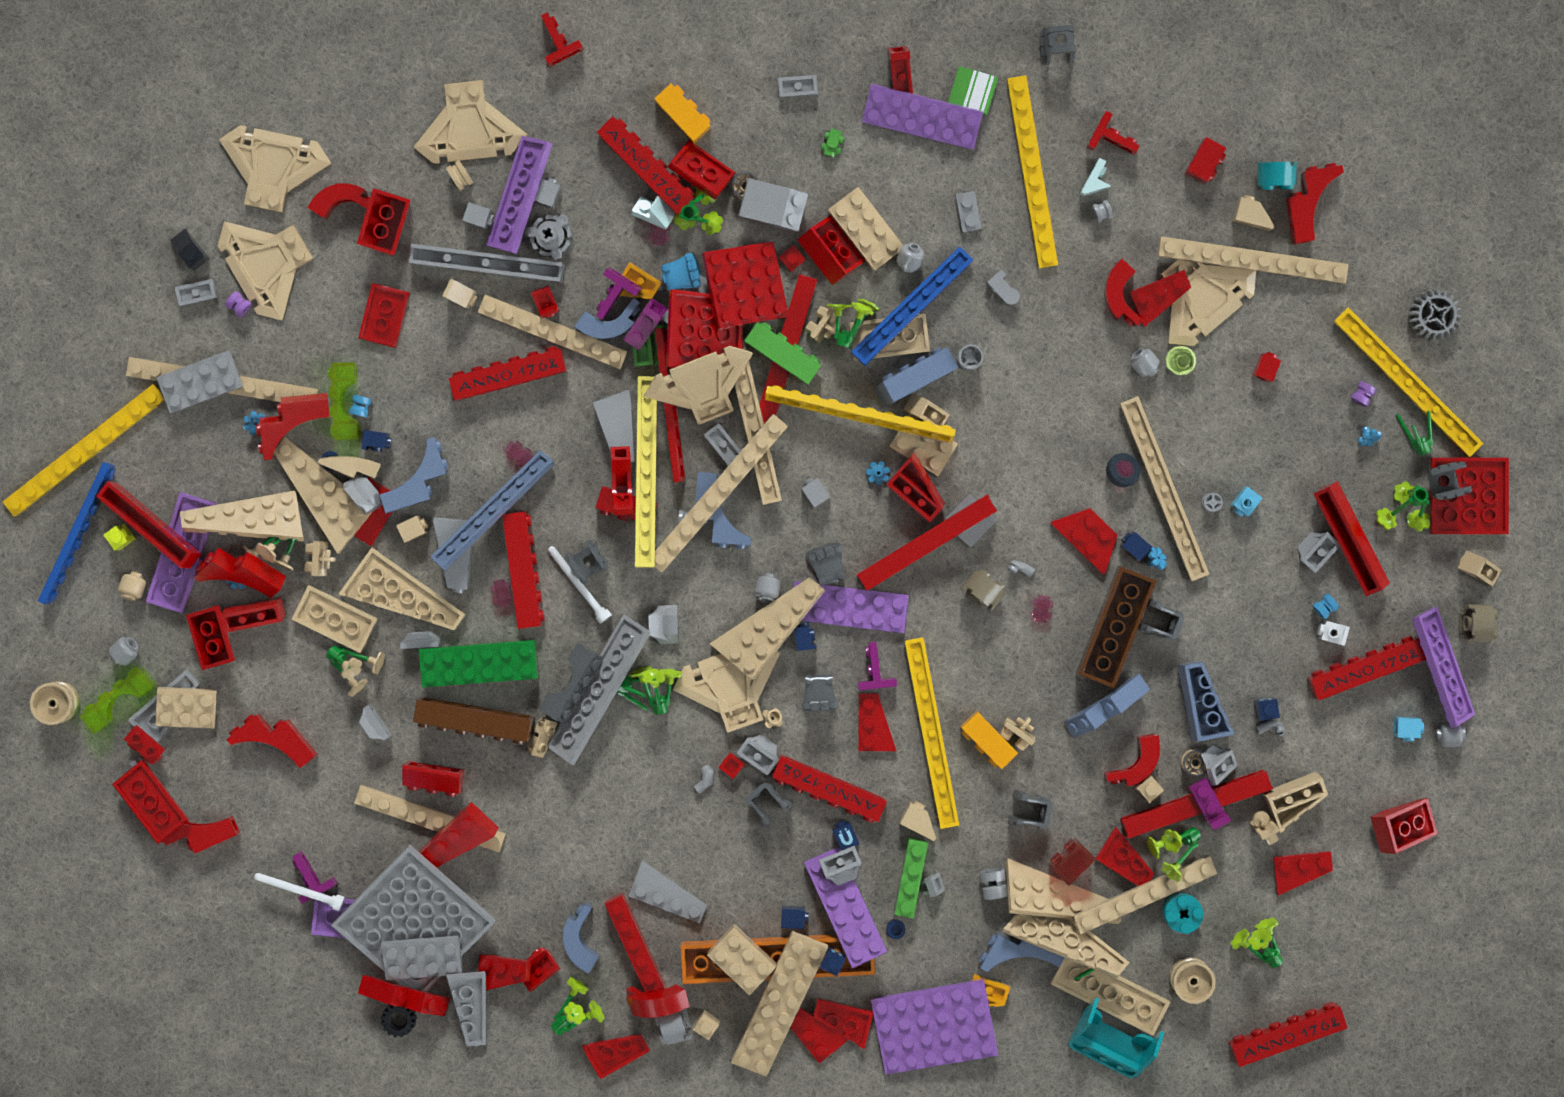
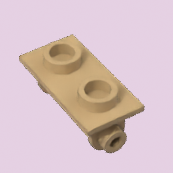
(539, 745)

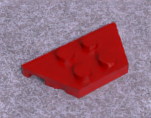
(1089, 536)

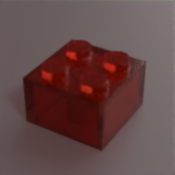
(1071, 861)

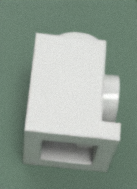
(1340, 636)

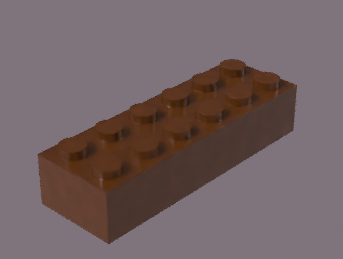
(1116, 626)
(473, 719)

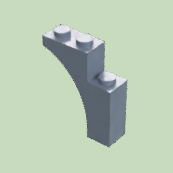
(415, 490)
(723, 530)
(1107, 707)
(1004, 948)

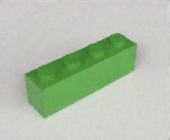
(782, 353)
(910, 877)

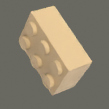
(741, 959)

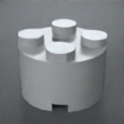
(674, 1027)

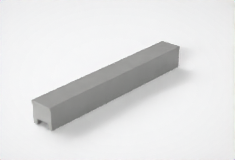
(486, 263)

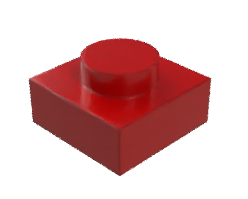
(792, 258)
(731, 765)

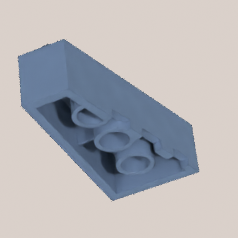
(915, 377)
(1202, 704)

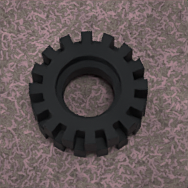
(396, 1030)

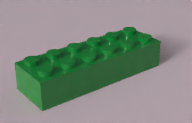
(479, 663)

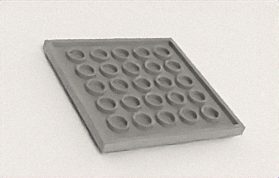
(411, 903)

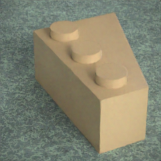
(1294, 798)

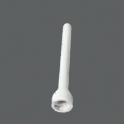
(601, 613)
(335, 902)

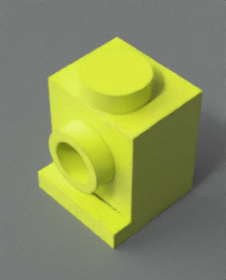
(119, 537)

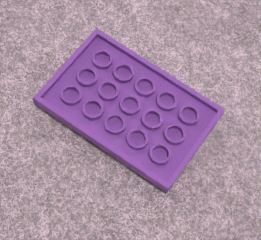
(934, 1026)

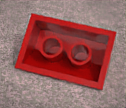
(383, 222)
(831, 250)
(210, 637)
(432, 778)

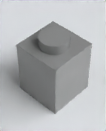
(548, 192)
(478, 216)
(815, 491)

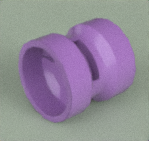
(238, 304)
(1363, 394)

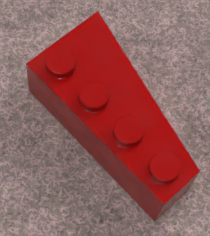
(460, 835)

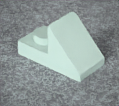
(1093, 184)
(654, 212)

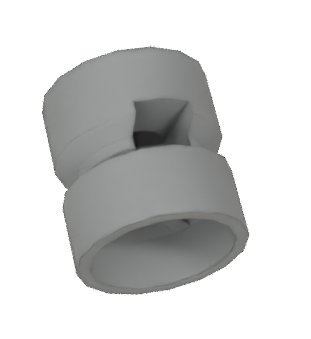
(970, 357)
(994, 890)

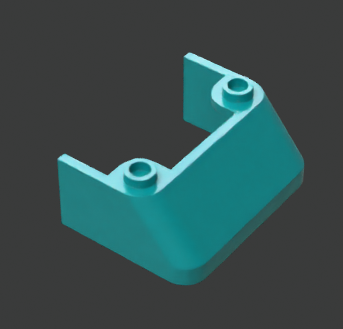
(1112, 1047)

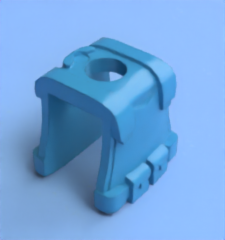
(682, 273)

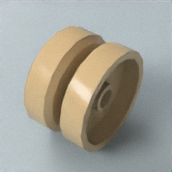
(44, 707)
(1197, 990)

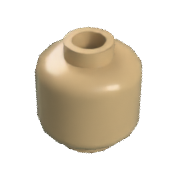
(132, 586)

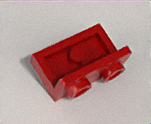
(144, 744)
(542, 968)

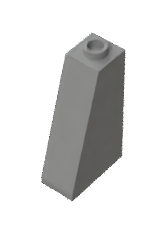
(617, 420)
(458, 574)

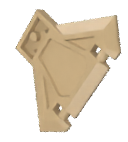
(468, 127)
(272, 164)
(264, 264)
(1208, 300)
(702, 383)
(726, 689)

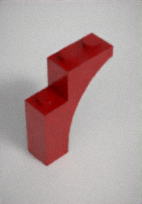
(1302, 207)
(294, 412)
(244, 570)
(284, 737)
(205, 835)
(403, 996)

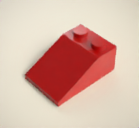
(1404, 826)

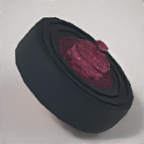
(1123, 470)

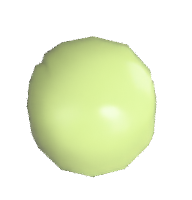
(1181, 360)

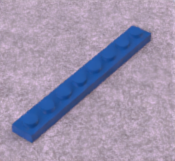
(912, 306)
(74, 540)

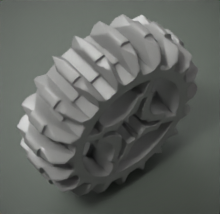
(1430, 308)

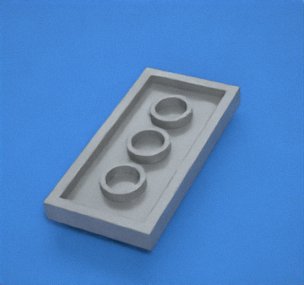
(200, 381)
(422, 957)

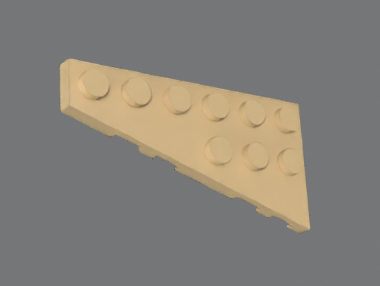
(322, 494)
(254, 517)
(394, 589)
(762, 634)
(1044, 895)
(1063, 939)

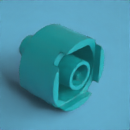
(1276, 174)
(1178, 922)

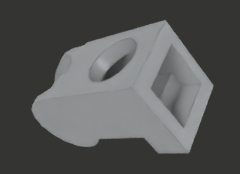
(1000, 287)

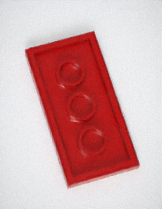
(150, 802)

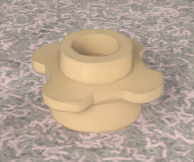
(775, 713)

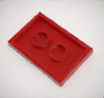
(701, 169)
(384, 315)
(376, 521)

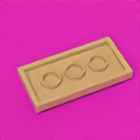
(865, 229)
(910, 340)
(334, 619)

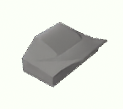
(363, 494)
(1317, 550)
(664, 624)
(420, 640)
(373, 724)
(759, 753)
(1218, 763)
(841, 866)

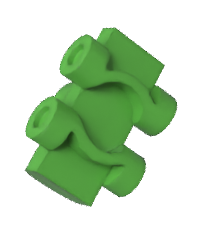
(833, 139)

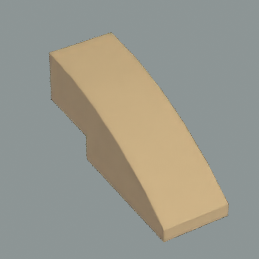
(350, 465)

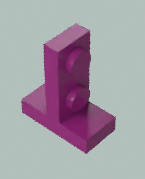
(614, 291)
(645, 324)
(874, 671)
(1209, 804)
(309, 877)

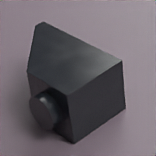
(189, 250)

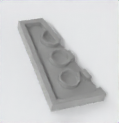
(146, 715)
(659, 891)
(470, 1002)

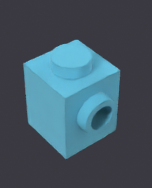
(1245, 502)
(1408, 728)

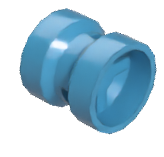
(359, 410)
(1325, 606)

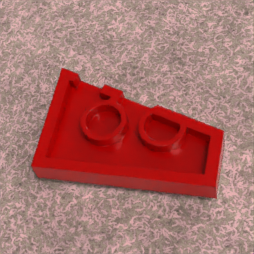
(1159, 295)
(872, 725)
(1123, 859)
(1299, 869)
(503, 970)
(845, 1019)
(816, 1036)
(615, 1053)

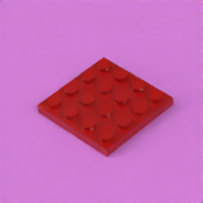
(745, 285)
(694, 330)
(1480, 511)

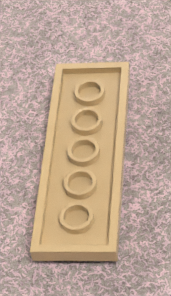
(1116, 996)

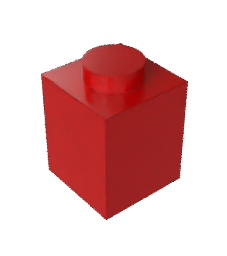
(1266, 367)

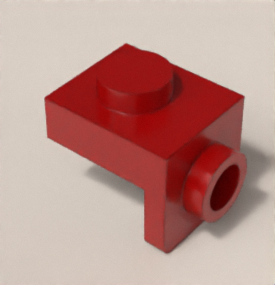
(545, 302)

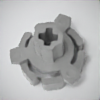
(551, 243)

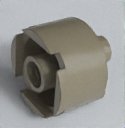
(983, 590)
(1478, 623)

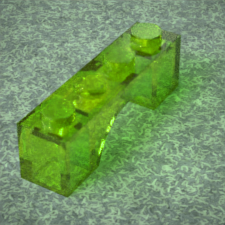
(342, 377)
(100, 714)

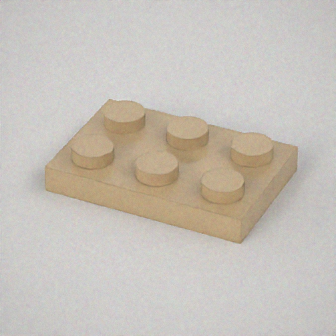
(930, 452)
(186, 707)

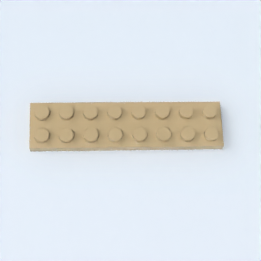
(779, 1003)

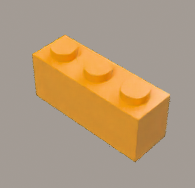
(683, 112)
(988, 740)

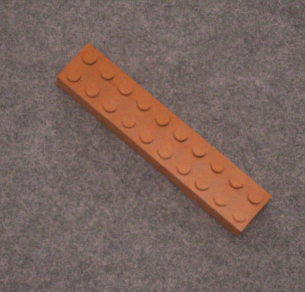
(701, 969)

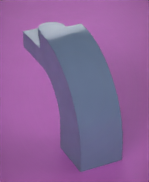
(608, 329)
(575, 948)

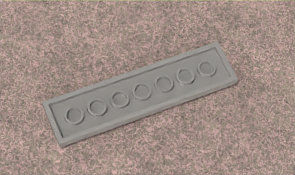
(616, 662)

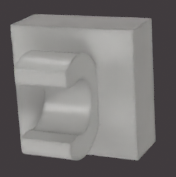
(934, 885)

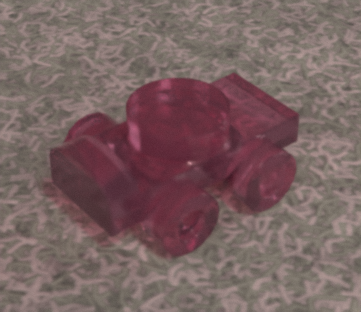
(659, 236)
(515, 451)
(501, 589)
(1042, 604)

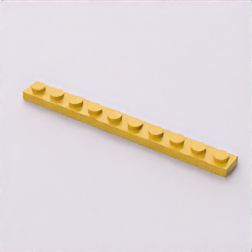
(1032, 172)
(1408, 382)
(864, 415)
(84, 450)
(931, 732)

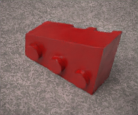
(916, 488)

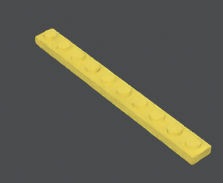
(645, 476)

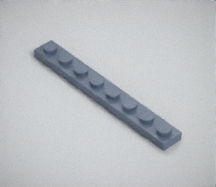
(492, 510)

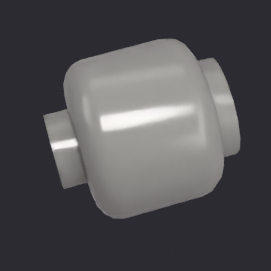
(910, 257)
(1145, 362)
(767, 588)
(123, 651)
(1451, 736)

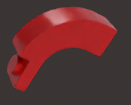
(335, 194)
(1114, 293)
(621, 480)
(1144, 765)
(656, 1003)

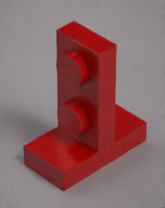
(563, 51)
(900, 68)
(1112, 136)

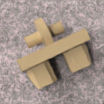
(825, 327)
(320, 558)
(1025, 737)
(1265, 827)

